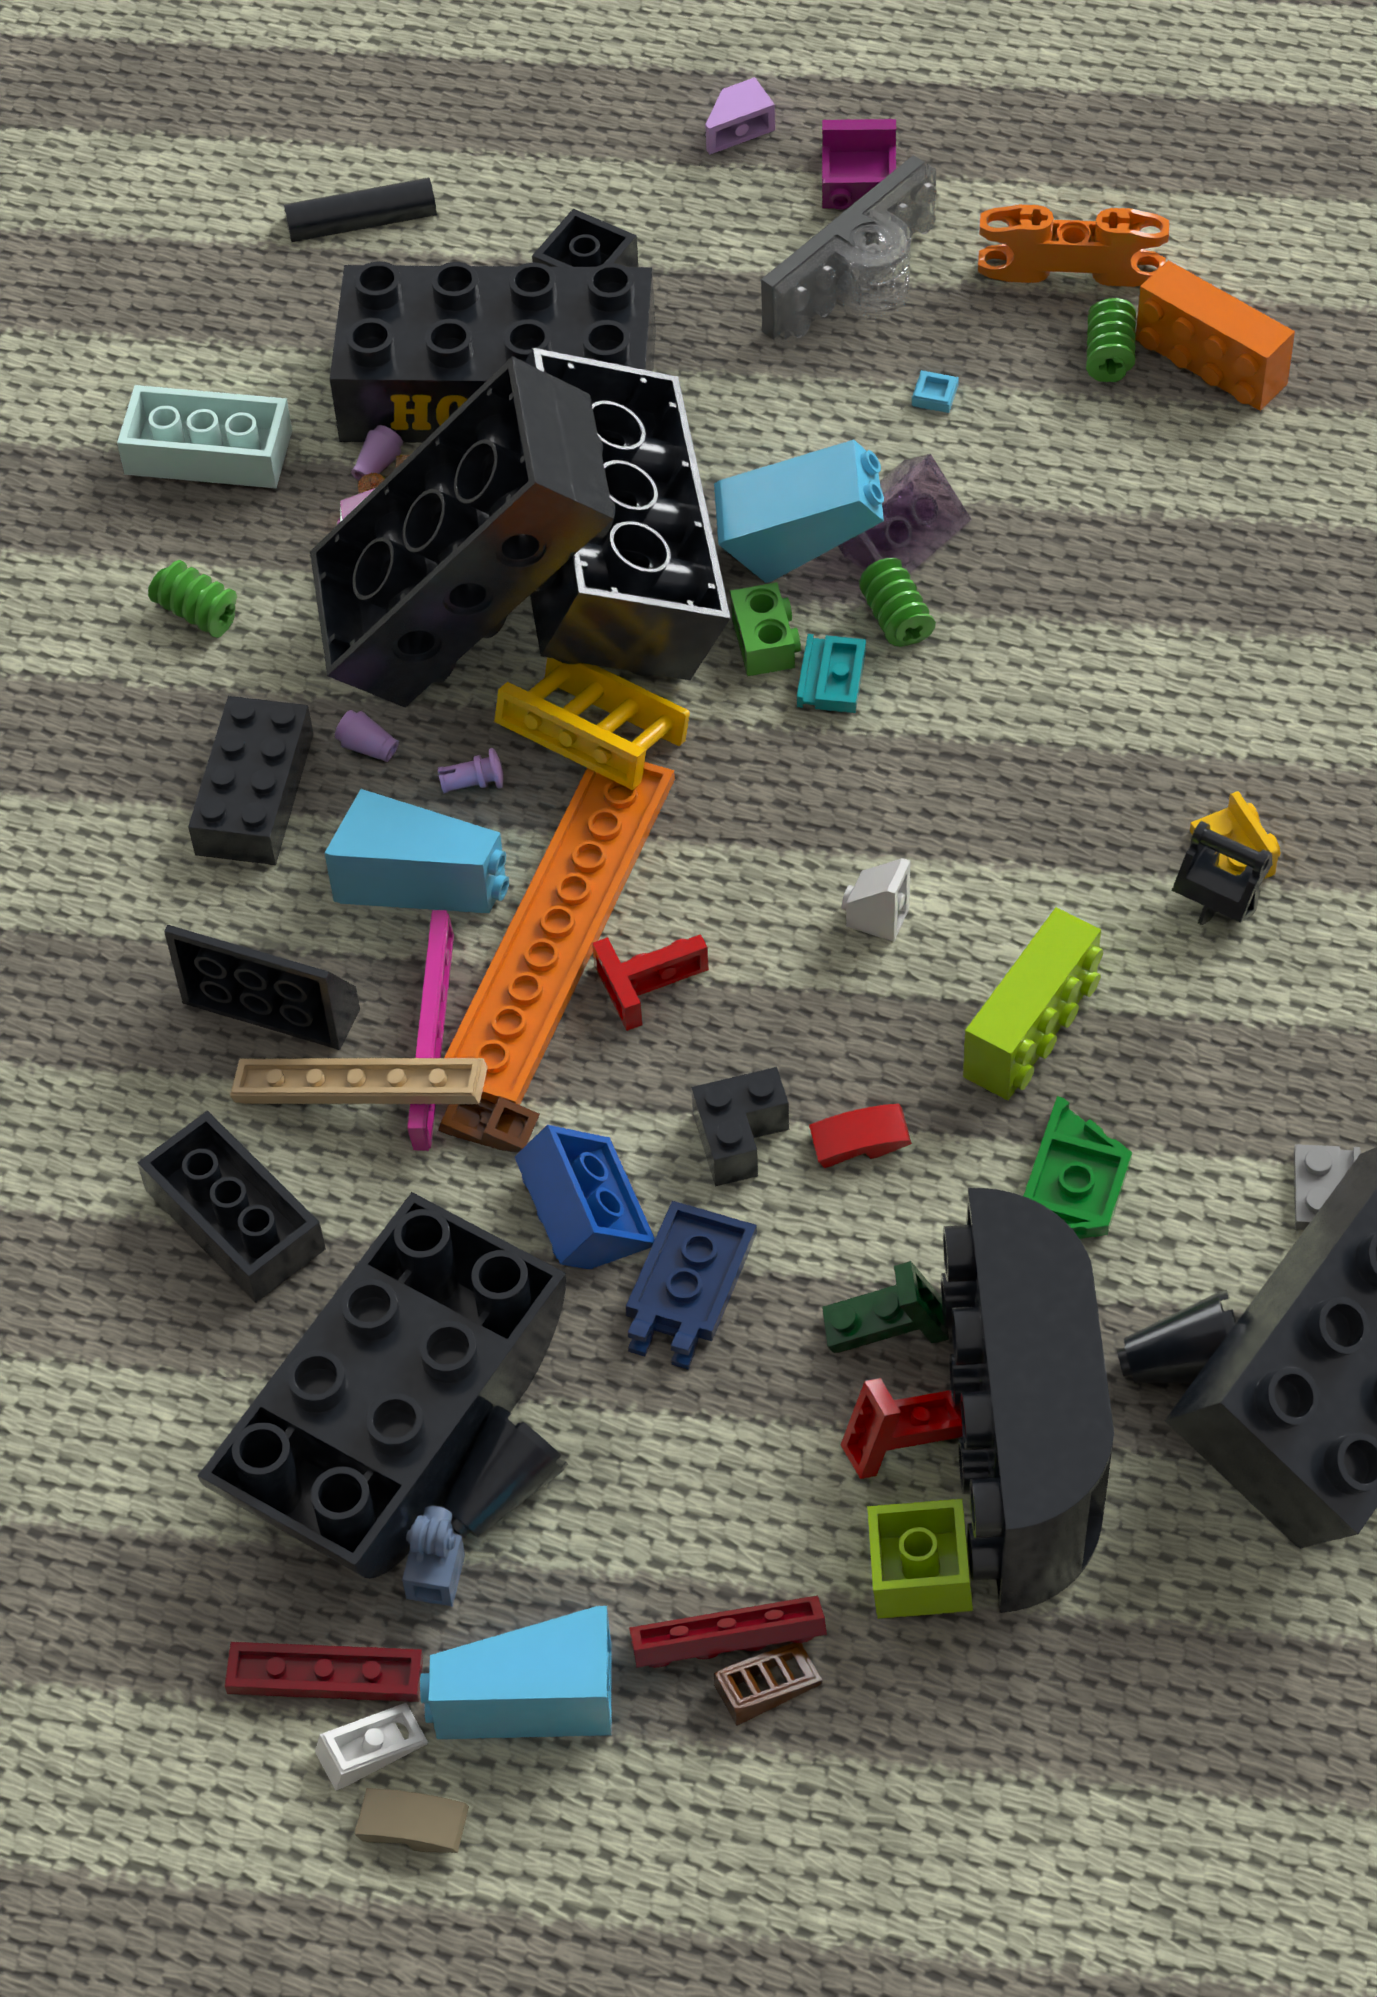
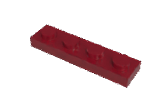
(727, 1631)
(324, 1671)

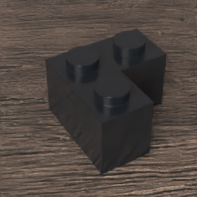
(732, 1115)

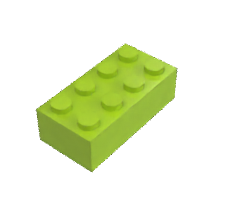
(1032, 1004)

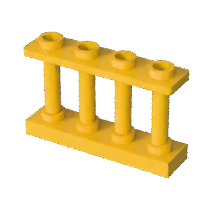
(581, 740)

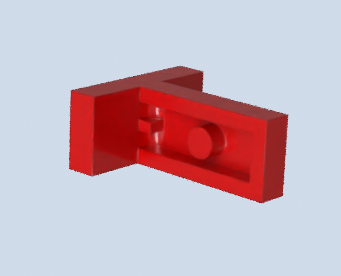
(646, 972)
(892, 1424)

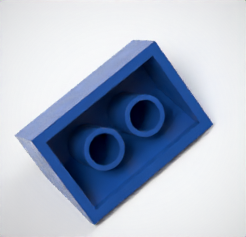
(583, 1197)

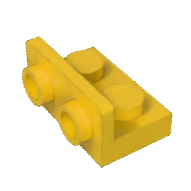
(1242, 825)

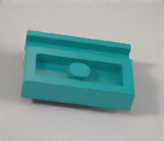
(831, 673)

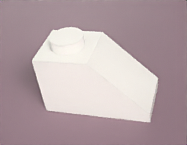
(879, 899)

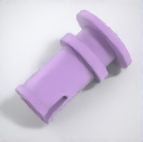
(472, 773)

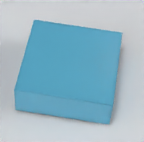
(935, 391)

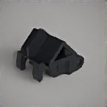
(1217, 888)

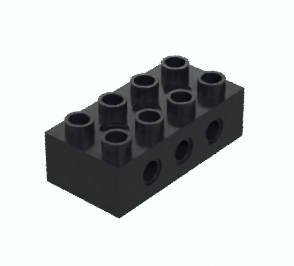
(461, 534)
(653, 585)

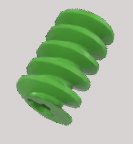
(1111, 339)
(194, 598)
(896, 603)

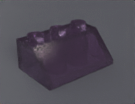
(917, 516)

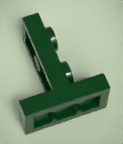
(886, 1313)

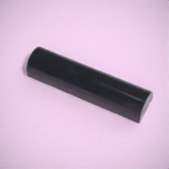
(360, 209)

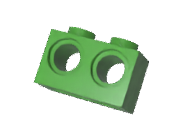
(764, 629)

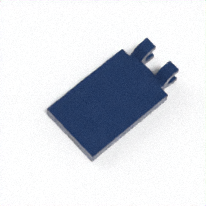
(687, 1279)

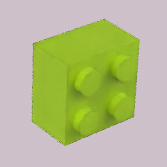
(919, 1558)

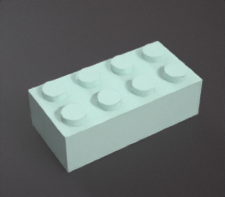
(205, 436)

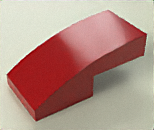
(860, 1131)

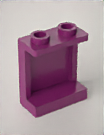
(855, 158)

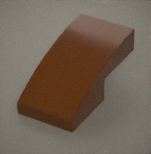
(497, 1125)

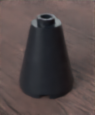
(1179, 1344)
(500, 1473)

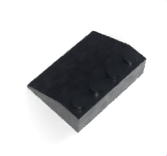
(262, 988)

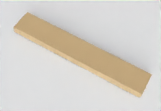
(359, 1081)

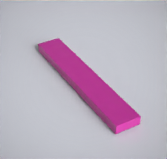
(432, 1019)

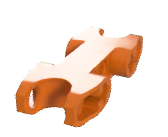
(1040, 245)

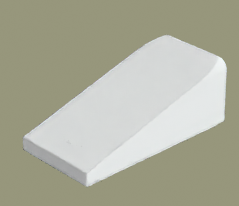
(367, 1745)

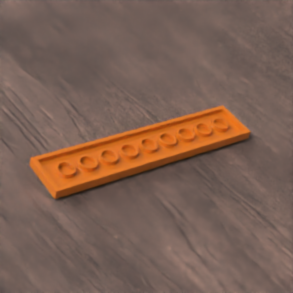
(555, 928)

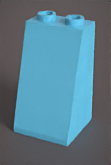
(798, 508)
(414, 859)
(525, 1682)

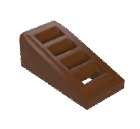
(746, 1708)

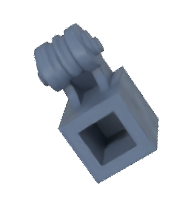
(433, 1558)

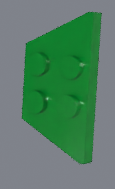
(1078, 1172)

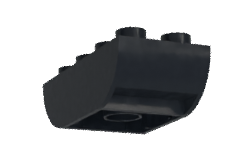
(391, 1387)
(1027, 1394)

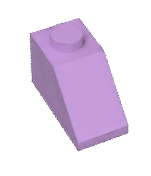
(739, 116)

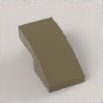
(411, 1818)

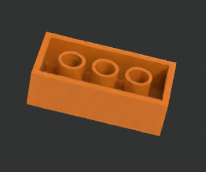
(1214, 335)

